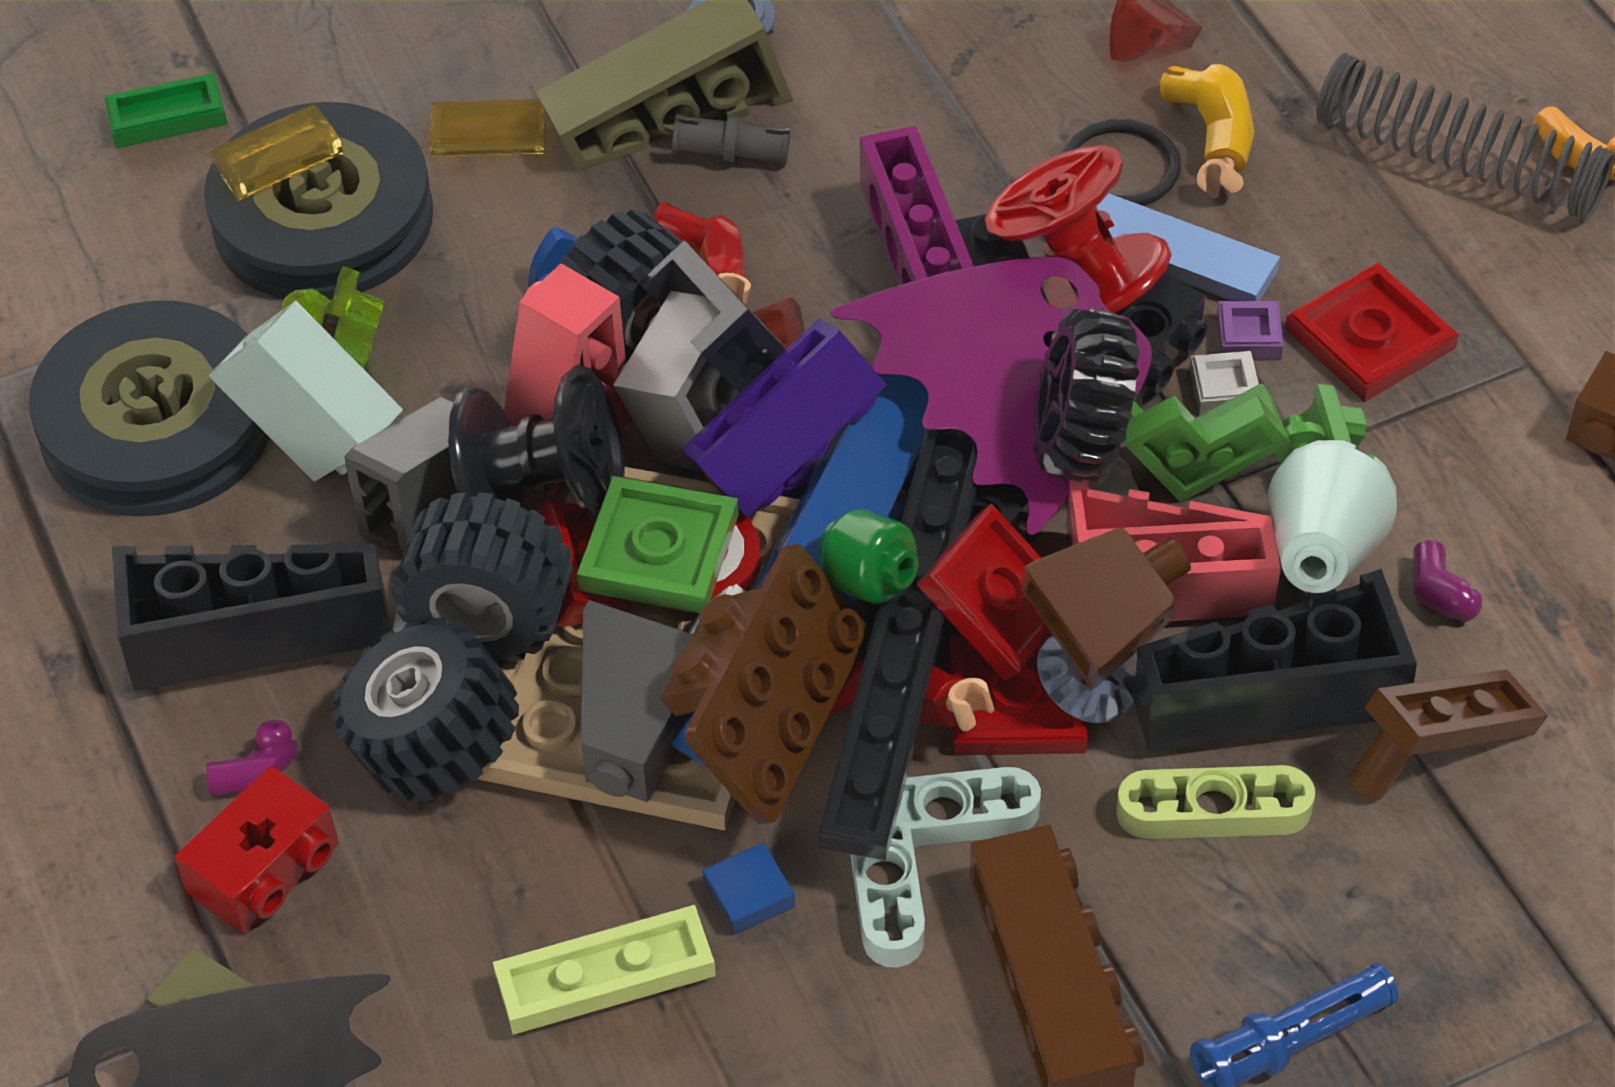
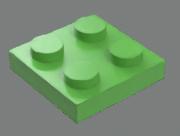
(658, 544)

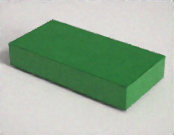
(165, 110)

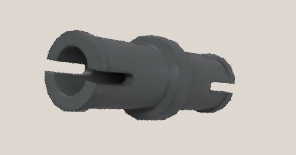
(731, 139)

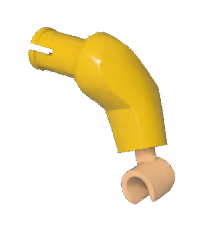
(1228, 119)

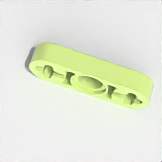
(1235, 782)

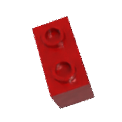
(257, 850)

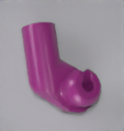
(273, 748)

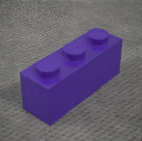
(785, 417)

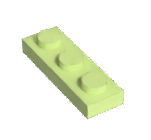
(604, 969)

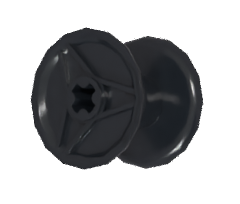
(573, 447)

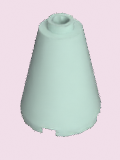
(1329, 512)

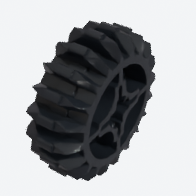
(1085, 394)

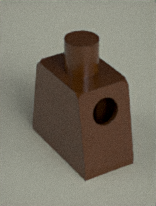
(1105, 598)

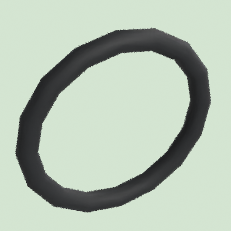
(1143, 129)

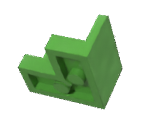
(1203, 451)

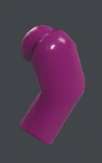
(1439, 588)

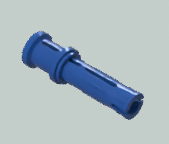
(1262, 1035)

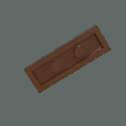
(1441, 717)

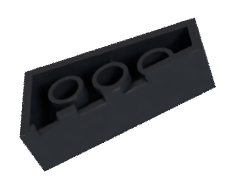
(1275, 669)

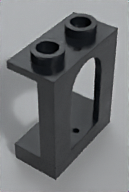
(732, 341)

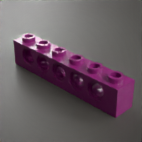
(909, 206)

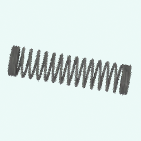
(1344, 83)

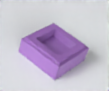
(1250, 327)

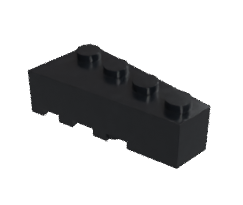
(243, 609)

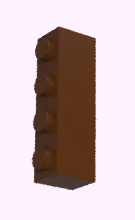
(1051, 962)

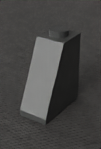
(401, 474)
(622, 717)

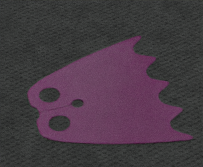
(980, 355)

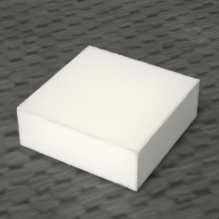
(1221, 378)

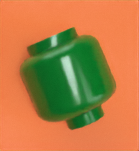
(868, 555)

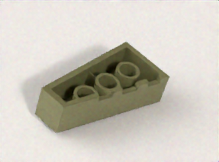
(692, 66)

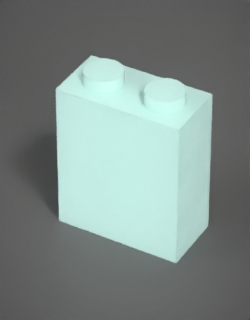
(305, 391)

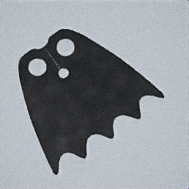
(243, 1037)

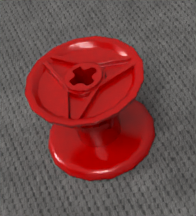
(1060, 205)

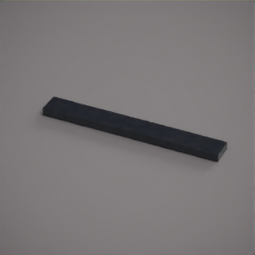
(899, 660)

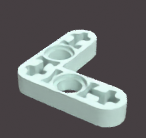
(917, 828)

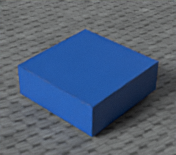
(748, 888)

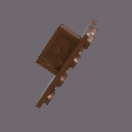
(765, 679)

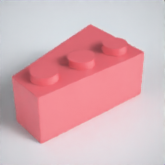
(559, 326)
(1228, 549)

